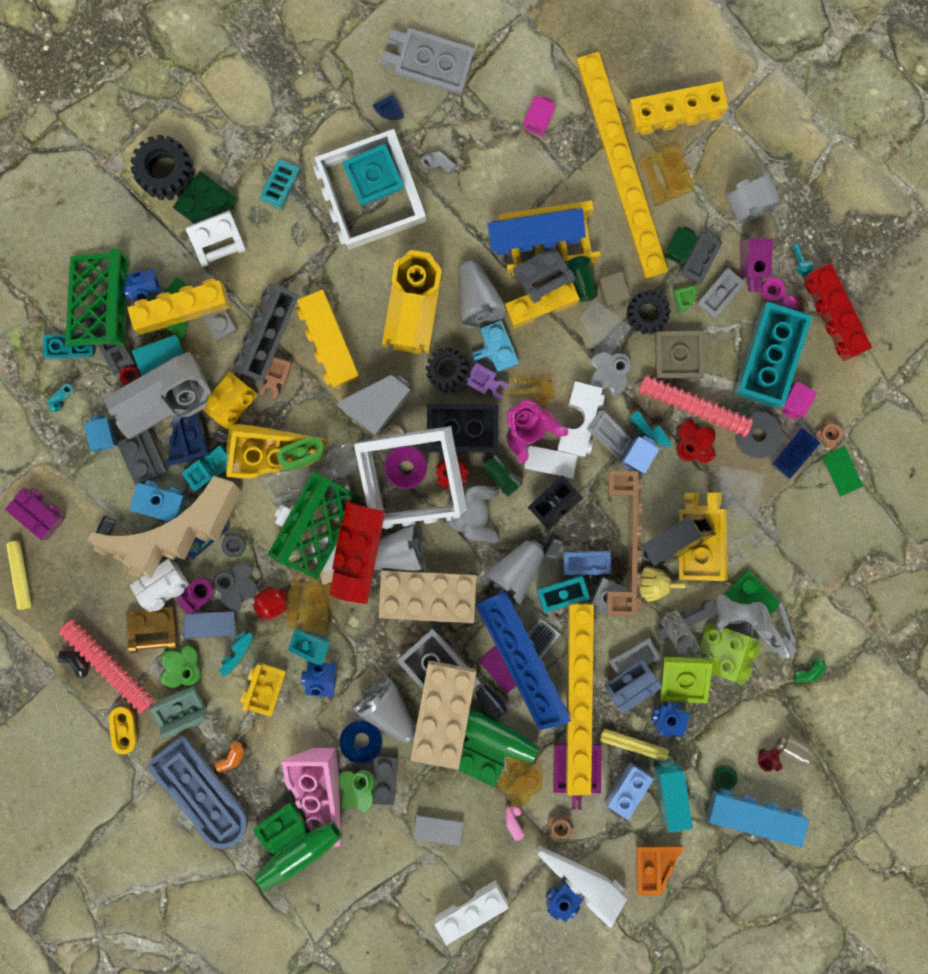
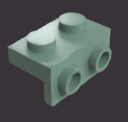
(179, 712)

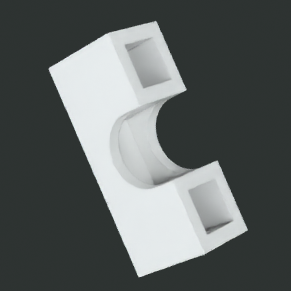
(586, 400)
(462, 919)

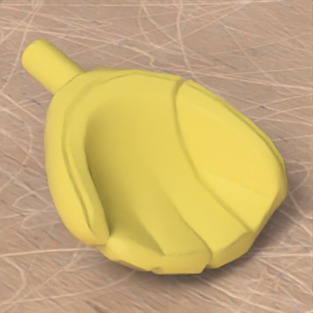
(656, 583)

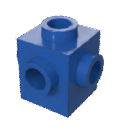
(142, 285)
(320, 679)
(677, 723)
(563, 901)

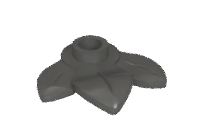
(239, 588)

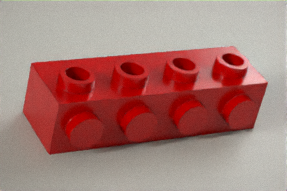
(836, 312)

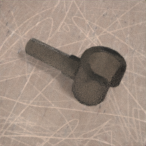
(218, 437)

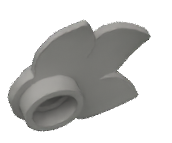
(607, 374)

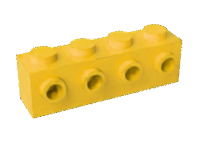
(677, 108)
(178, 307)

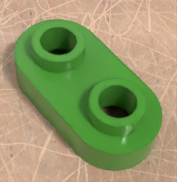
(300, 451)

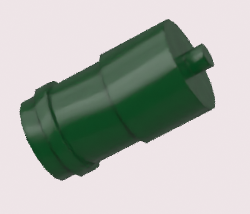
(584, 275)
(502, 474)

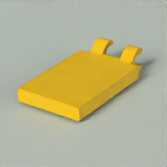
(708, 559)

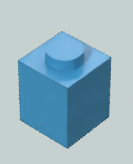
(101, 433)

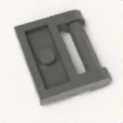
(541, 268)

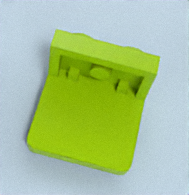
(730, 653)

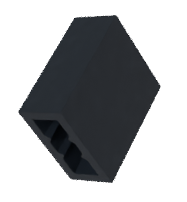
(678, 540)

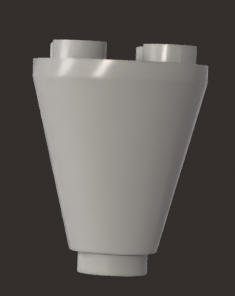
(386, 710)

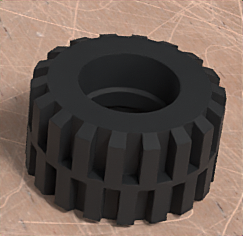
(152, 152)

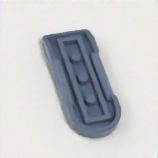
(199, 794)

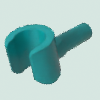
(803, 267)

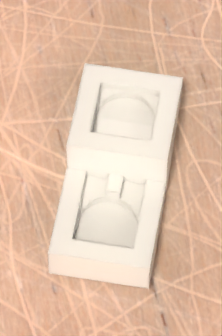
(551, 462)

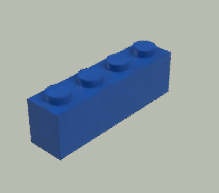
(536, 230)

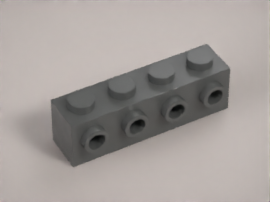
(265, 332)

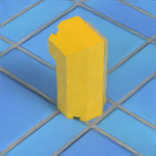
(412, 303)

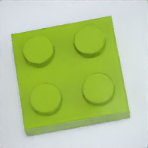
(685, 679)

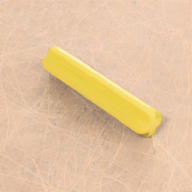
(18, 575)
(634, 745)

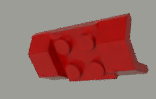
(356, 553)

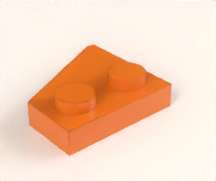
(654, 867)

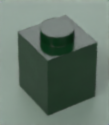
(681, 245)

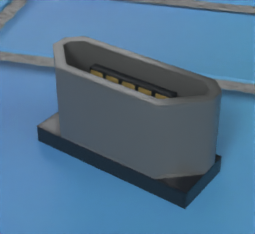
(106, 525)
(552, 548)

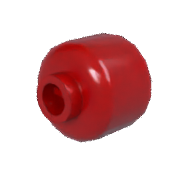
(270, 603)

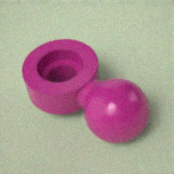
(787, 301)

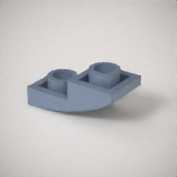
(209, 625)

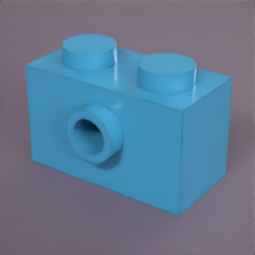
(156, 502)

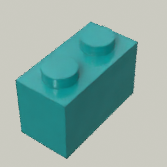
(562, 593)

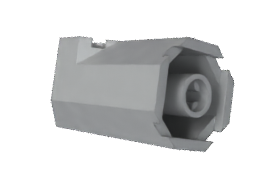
(161, 393)

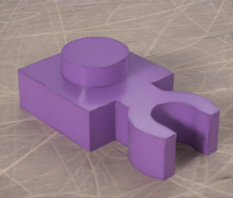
(483, 380)

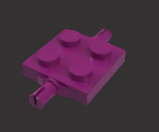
(559, 772)

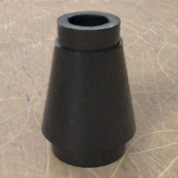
(490, 702)

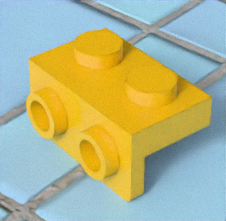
(229, 400)
(263, 689)

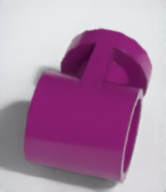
(191, 600)

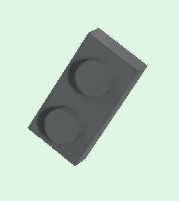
(385, 779)

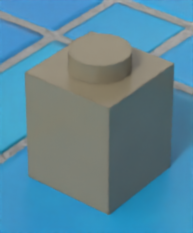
(614, 291)

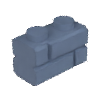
(632, 686)

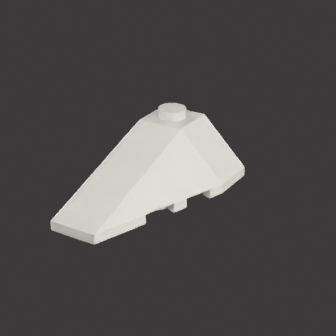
(599, 892)

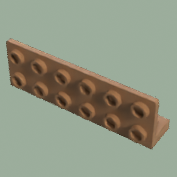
(628, 602)

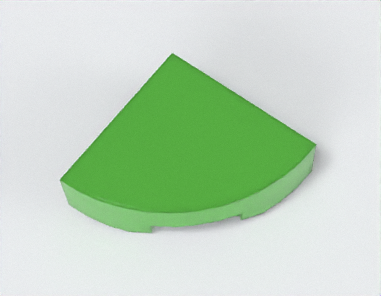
(684, 297)

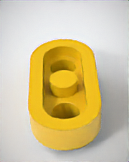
(122, 729)

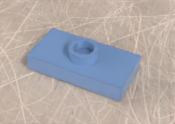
(587, 562)

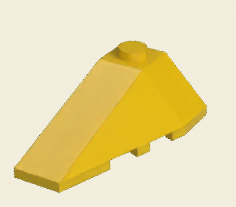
(255, 450)

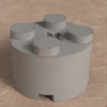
(753, 198)

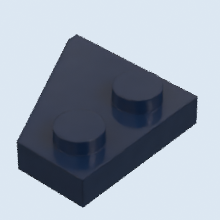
(187, 440)

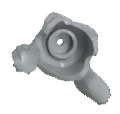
(475, 518)
(743, 617)

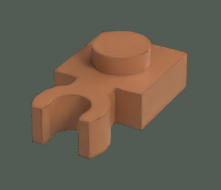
(276, 374)

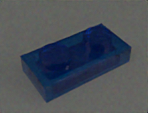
(795, 453)

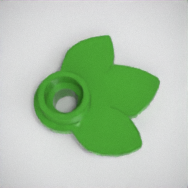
(177, 666)
(355, 792)

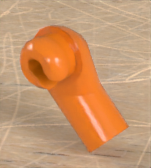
(233, 759)

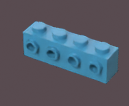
(757, 818)

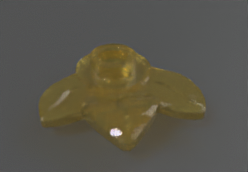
(516, 782)

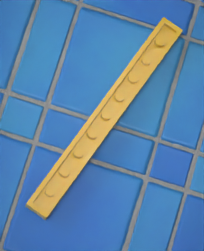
(621, 165)

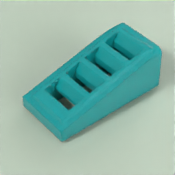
(268, 188)

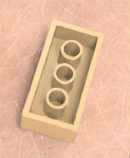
(427, 596)
(443, 715)

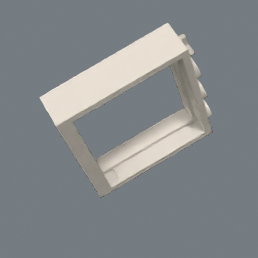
(352, 150)
(371, 487)

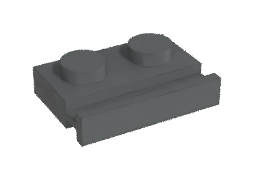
(142, 457)

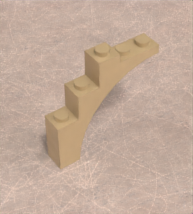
(174, 539)

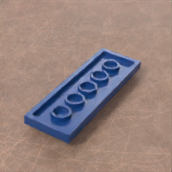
(523, 661)

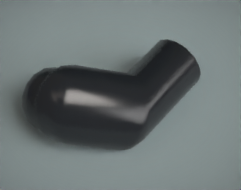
(77, 662)

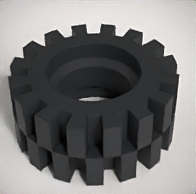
(648, 298)
(439, 361)

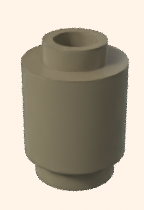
(794, 750)

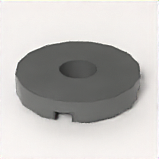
(772, 436)

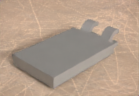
(429, 59)

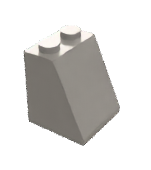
(377, 403)

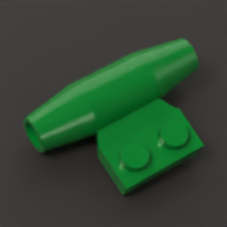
(488, 744)
(292, 847)

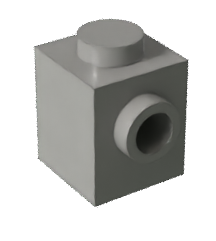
(599, 596)

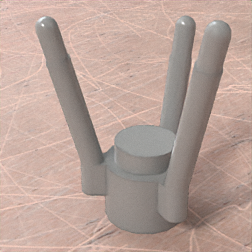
(782, 644)

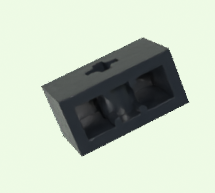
(555, 502)

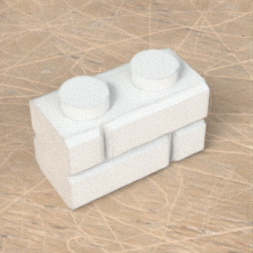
(166, 583)

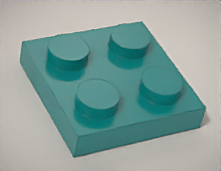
(373, 175)

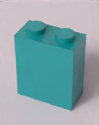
(672, 796)

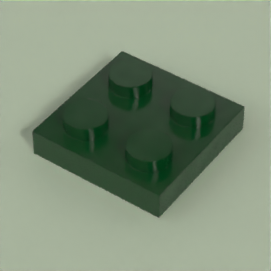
(204, 199)

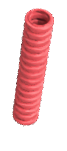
(696, 406)
(106, 666)

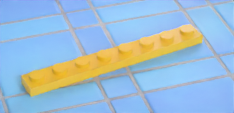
(579, 699)

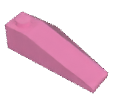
(315, 784)

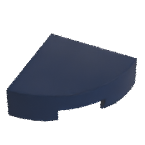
(388, 109)

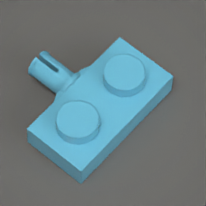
(496, 347)

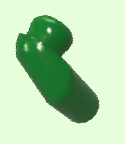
(812, 675)

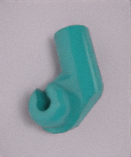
(58, 397)

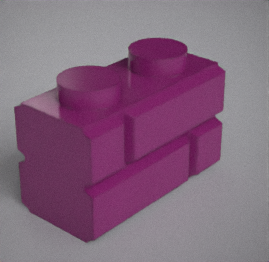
(35, 513)

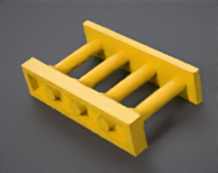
(587, 207)

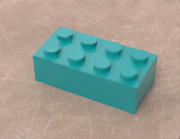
(772, 355)

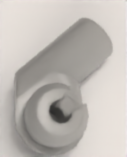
(437, 159)

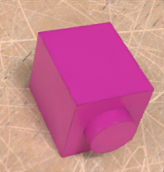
(539, 115)
(798, 401)

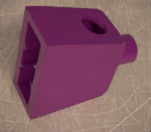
(759, 252)

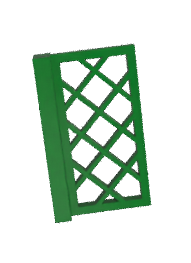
(116, 299)
(302, 519)

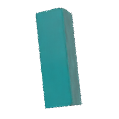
(157, 353)

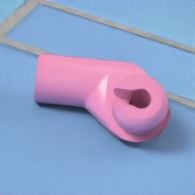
(511, 822)

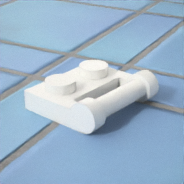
(212, 231)

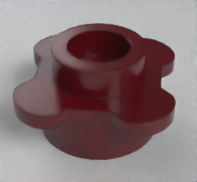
(769, 760)

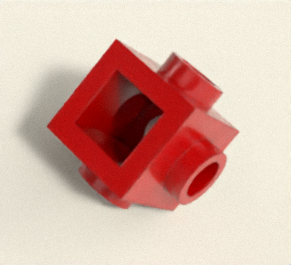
(443, 476)

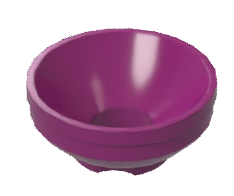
(393, 462)

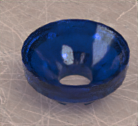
(356, 753)

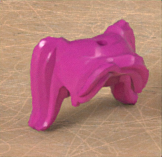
(530, 427)

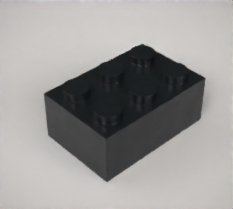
(472, 427)

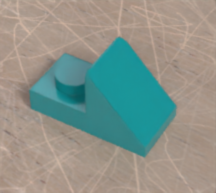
(309, 646)

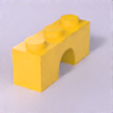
(524, 311)

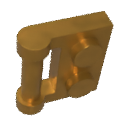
(147, 622)

